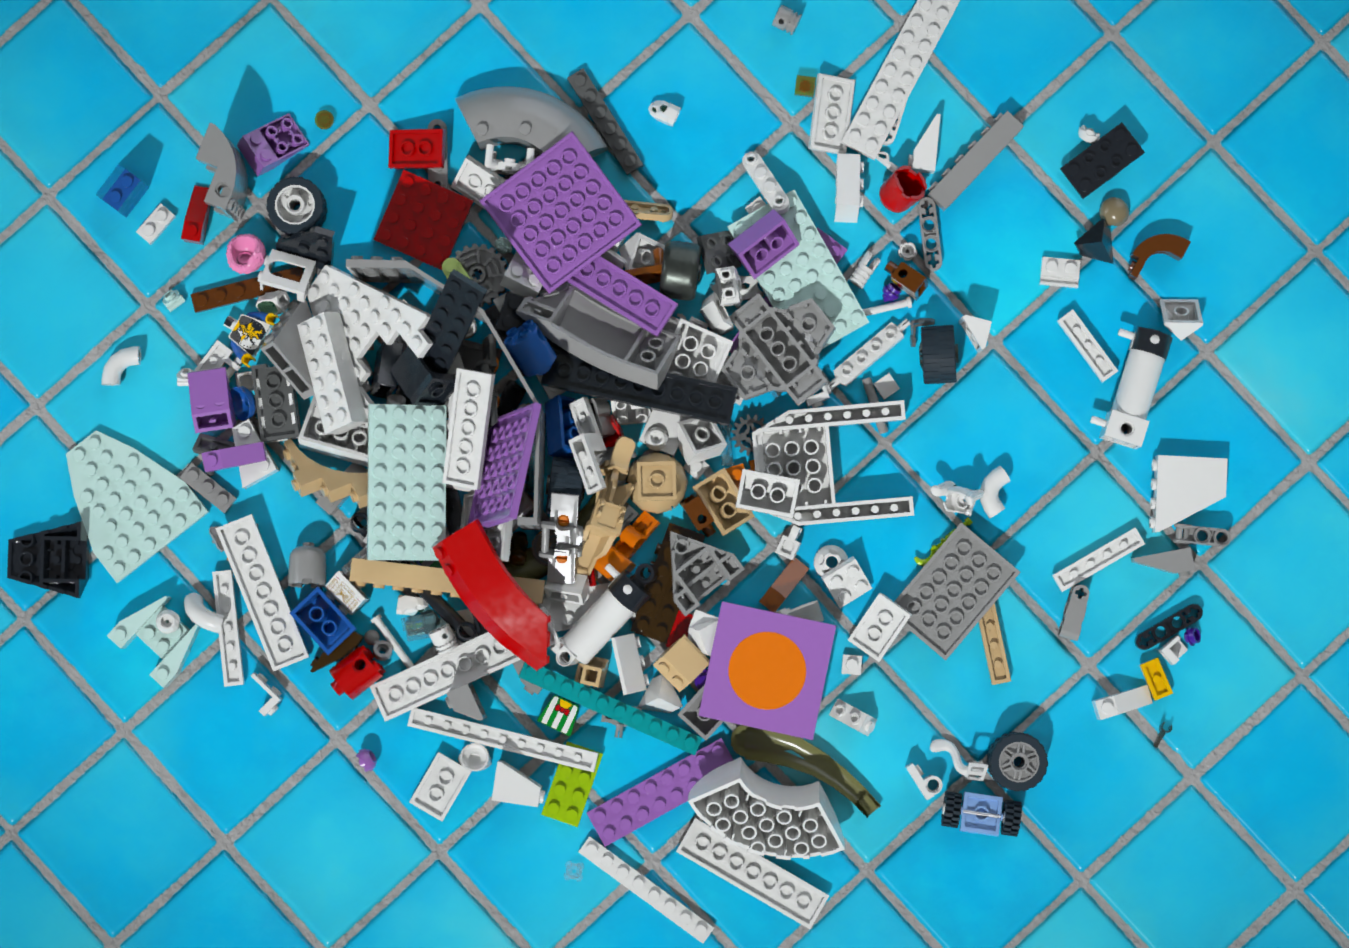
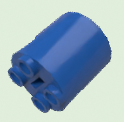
(530, 349)

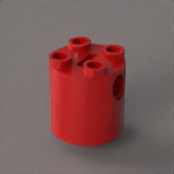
(351, 676)

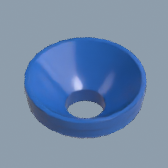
(243, 402)

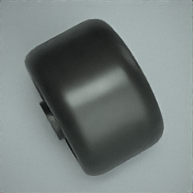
(680, 270)

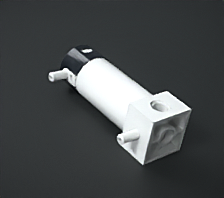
(1136, 388)

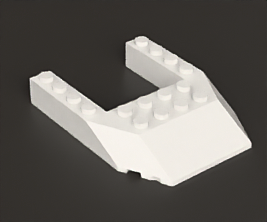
(800, 449)

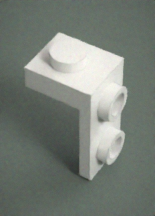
(271, 706)
(853, 717)

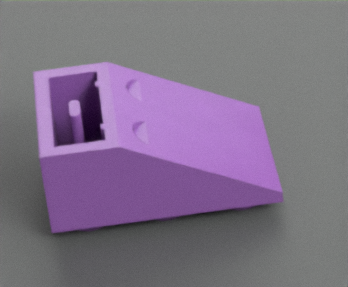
(272, 144)
(211, 400)

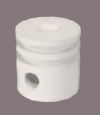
(444, 639)

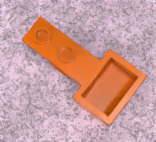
(630, 541)

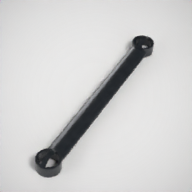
(437, 602)

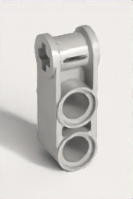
(1190, 535)
(1074, 613)

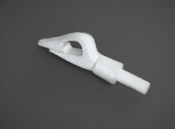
(886, 162)

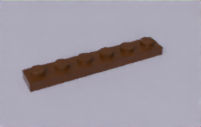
(239, 291)

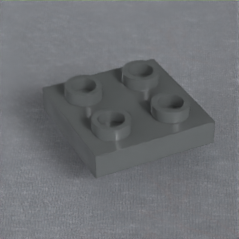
(717, 252)

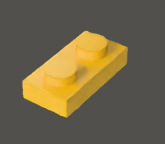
(1156, 679)

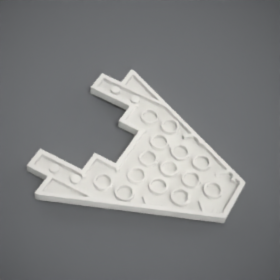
(365, 316)

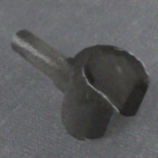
(1161, 734)

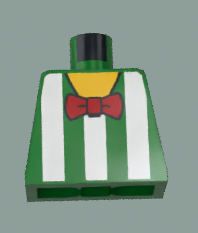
(560, 715)

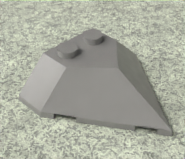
(698, 570)

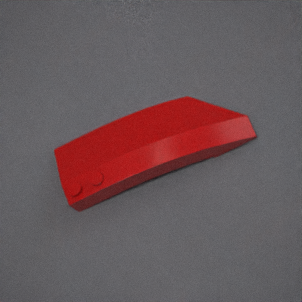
(494, 594)

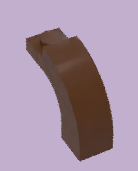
(1159, 244)

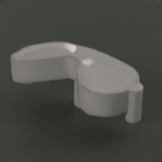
(213, 533)

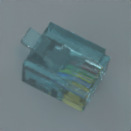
(419, 626)

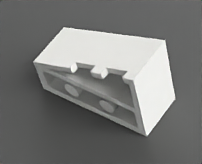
(252, 473)

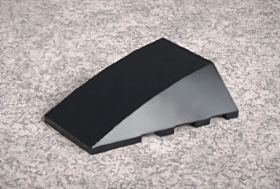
(52, 559)

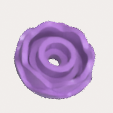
(366, 759)

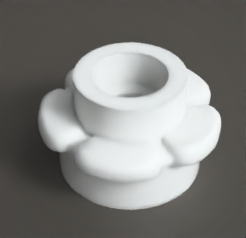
(912, 251)

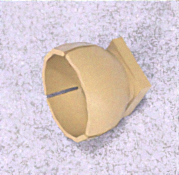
(658, 482)

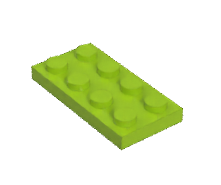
(569, 791)

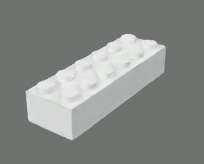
(332, 373)

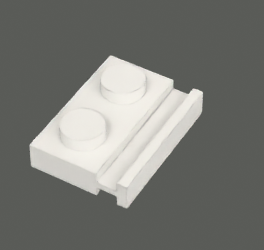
(1059, 272)

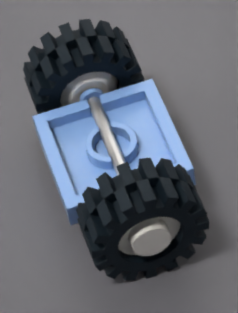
(981, 814)

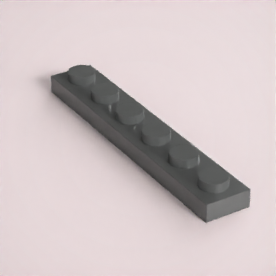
(605, 121)

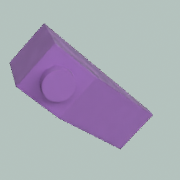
(234, 457)

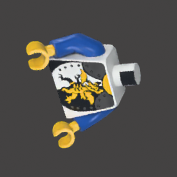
(249, 333)

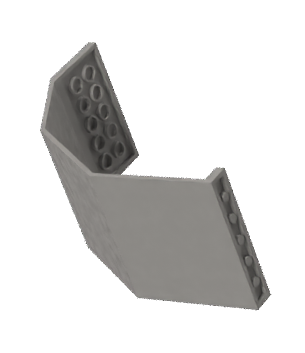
(401, 271)

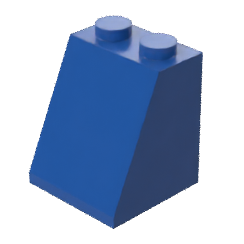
(122, 190)

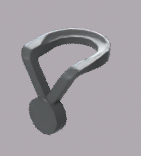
(919, 322)

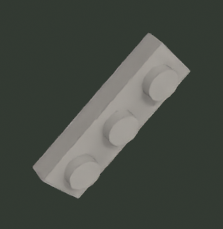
(208, 488)

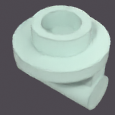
(172, 300)

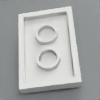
(879, 627)
(440, 786)

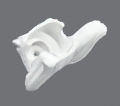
(955, 497)

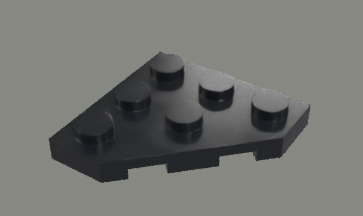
(312, 245)

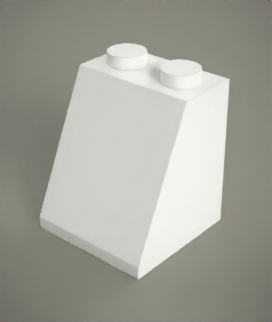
(516, 787)

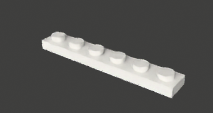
(229, 631)

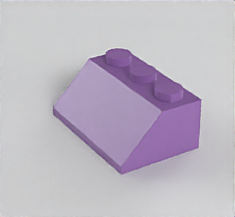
(764, 244)

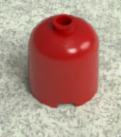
(902, 189)

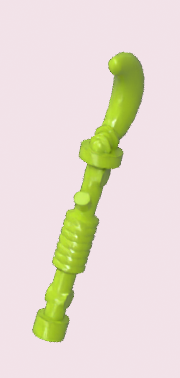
(922, 562)

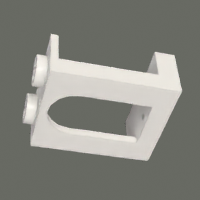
(300, 288)

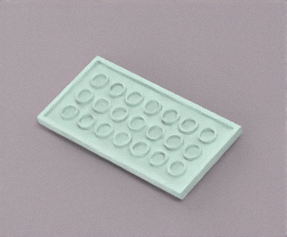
(807, 272)
(405, 481)

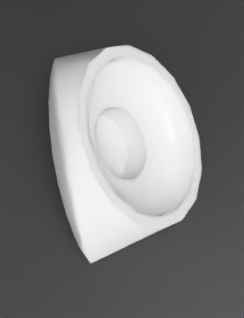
(474, 757)

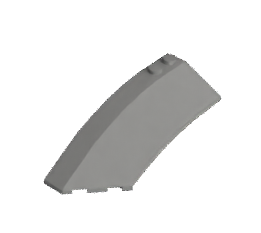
(602, 336)

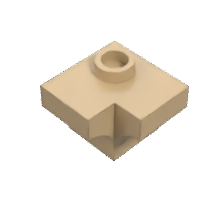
(592, 673)

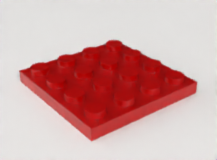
(423, 219)

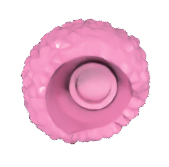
(245, 253)

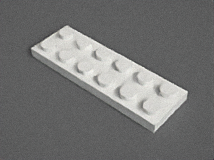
(468, 428)

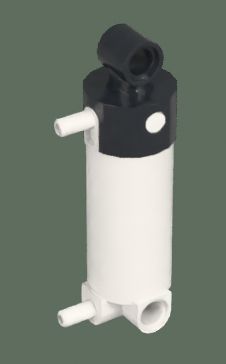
(606, 616)

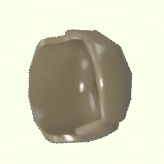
(1114, 211)

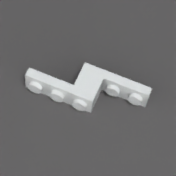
(587, 445)

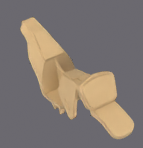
(609, 507)

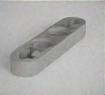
(929, 234)

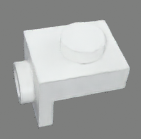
(817, 400)

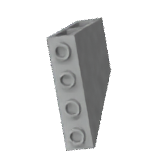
(285, 348)

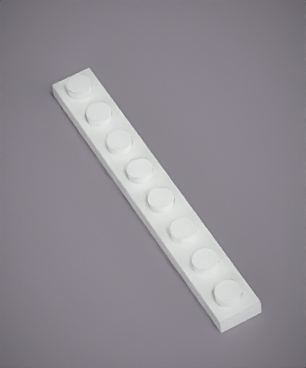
(646, 889)

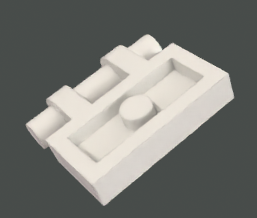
(217, 357)

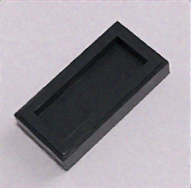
(510, 398)

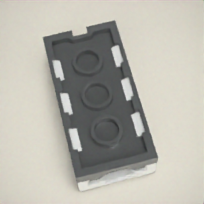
(275, 405)

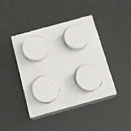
(846, 582)

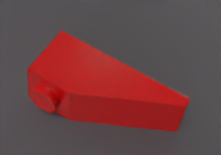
(196, 217)

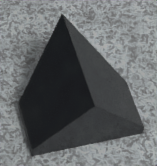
(1096, 243)

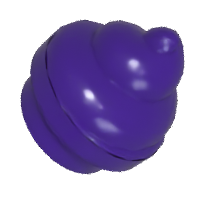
(891, 292)

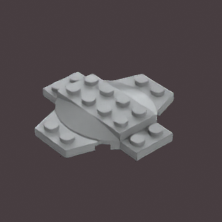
(778, 349)

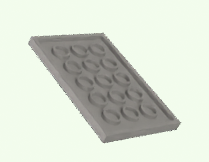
(955, 590)

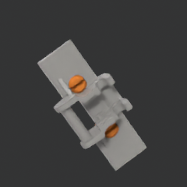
(569, 538)

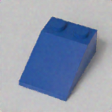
(323, 620)

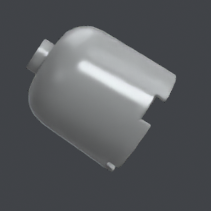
(307, 566)

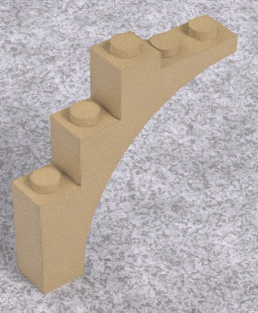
(334, 484)

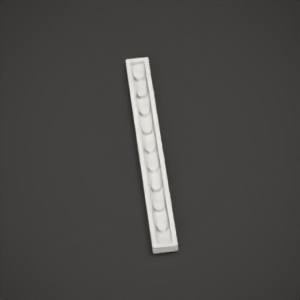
(503, 739)

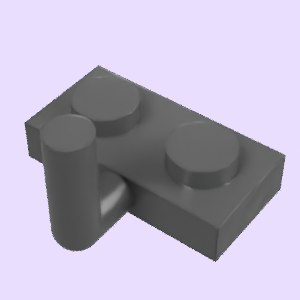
(209, 443)

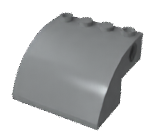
(229, 174)

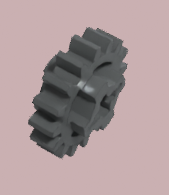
(742, 437)

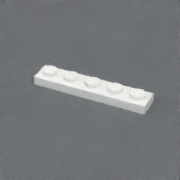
(1098, 559)

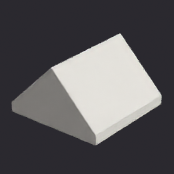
(976, 330)

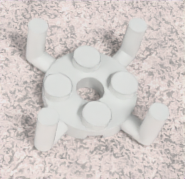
(509, 165)

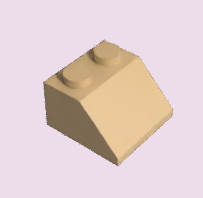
(681, 663)

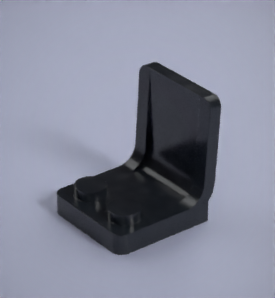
(419, 382)

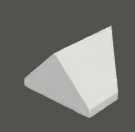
(660, 696)

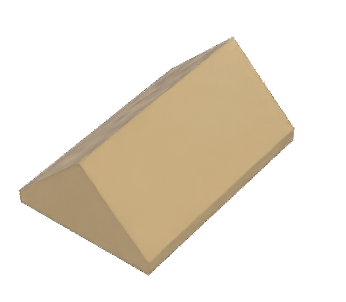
(720, 499)

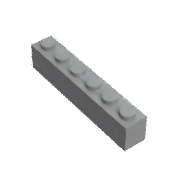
(975, 161)

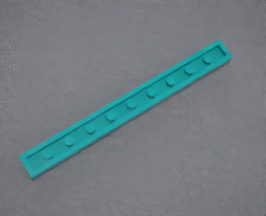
(611, 708)

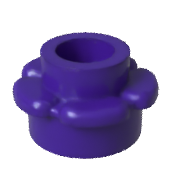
(1192, 636)

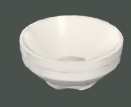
(825, 552)

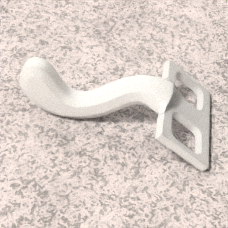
(945, 745)

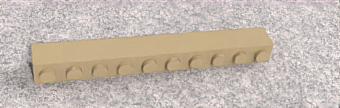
(422, 578)

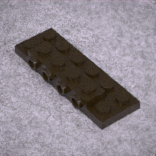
(660, 611)

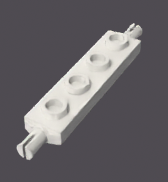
(868, 354)

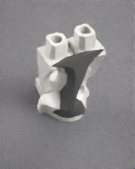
(729, 287)

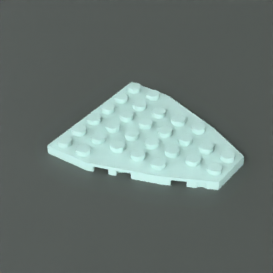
(128, 502)

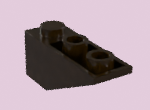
(340, 652)

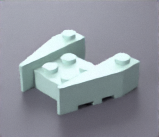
(171, 647)

